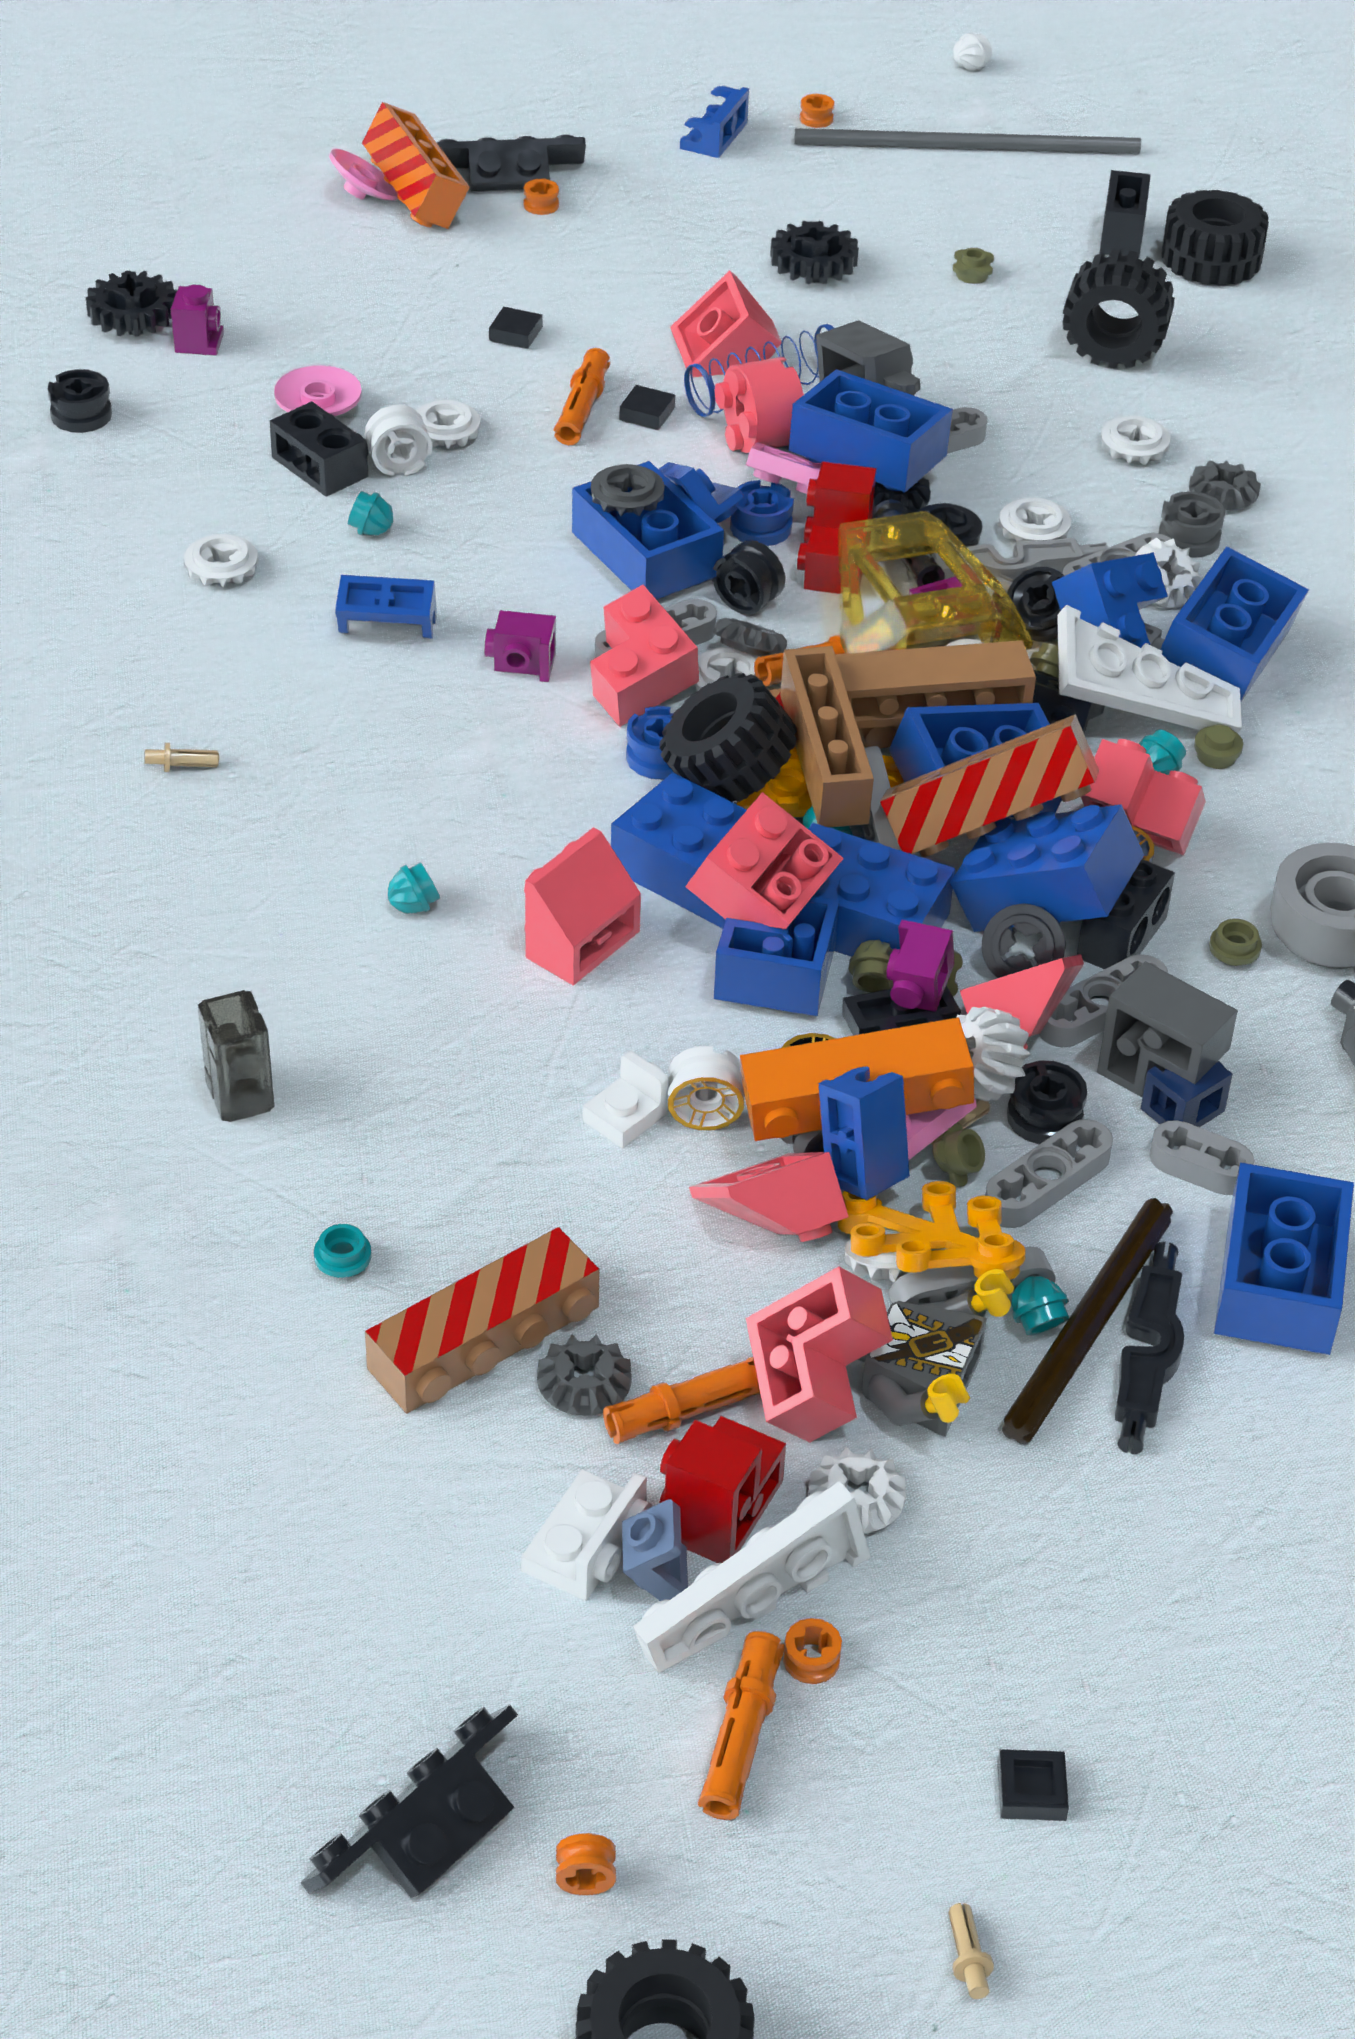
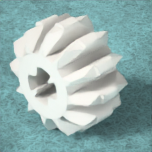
(995, 1050)

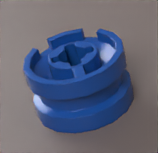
(763, 513)
(644, 740)

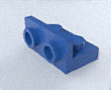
(713, 498)

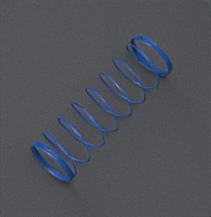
(709, 381)

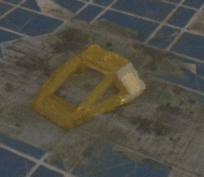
(924, 617)

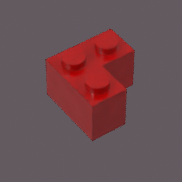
(838, 496)
(721, 1483)

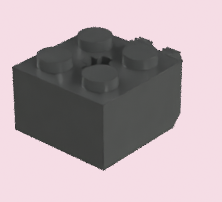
(867, 354)

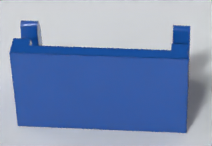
(719, 125)
(386, 601)
(865, 1130)

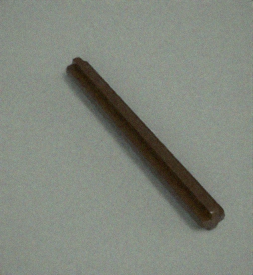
(1086, 1322)

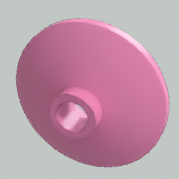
(361, 176)
(326, 386)

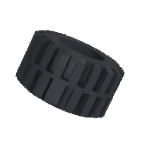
(1214, 237)
(1122, 280)
(729, 737)
(664, 1988)

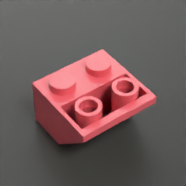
(764, 867)
(580, 908)

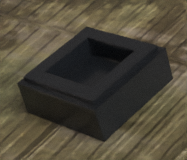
(515, 327)
(647, 407)
(1032, 1785)

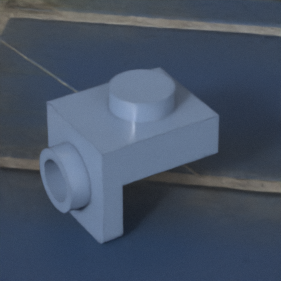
(655, 1551)

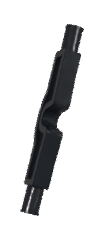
(1149, 1367)

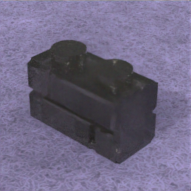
(236, 1055)

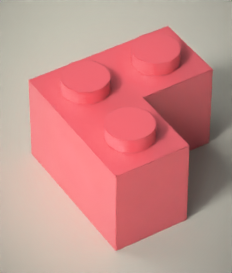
(647, 658)
(1153, 801)
(804, 1351)

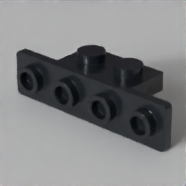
(513, 162)
(432, 1819)

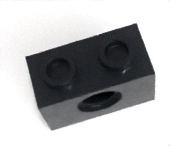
(1125, 212)

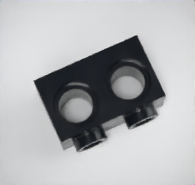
(319, 448)
(1131, 921)

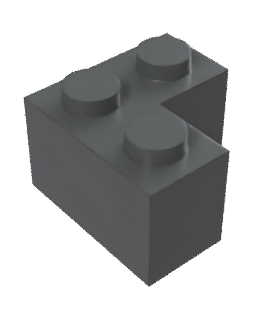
(1164, 1025)

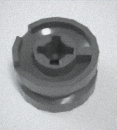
(1193, 522)

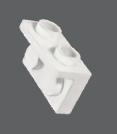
(584, 1534)

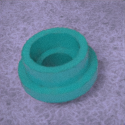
(342, 1251)

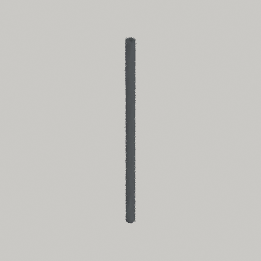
(967, 140)

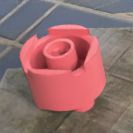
(758, 403)

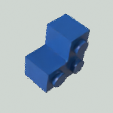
(1114, 593)
(778, 965)

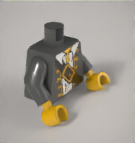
(933, 1354)

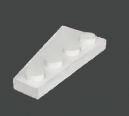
(1139, 680)
(751, 1581)

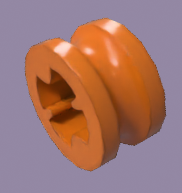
(817, 110)
(541, 196)
(829, 1644)
(585, 1864)

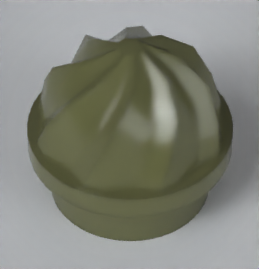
(870, 966)

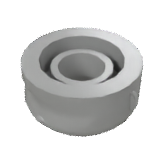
(1316, 904)

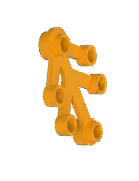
(919, 1236)

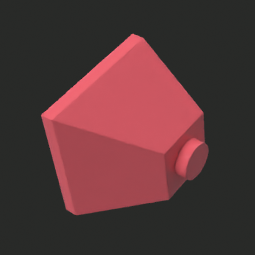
(723, 323)
(1027, 994)
(782, 1195)

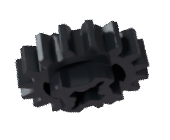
(814, 252)
(130, 303)

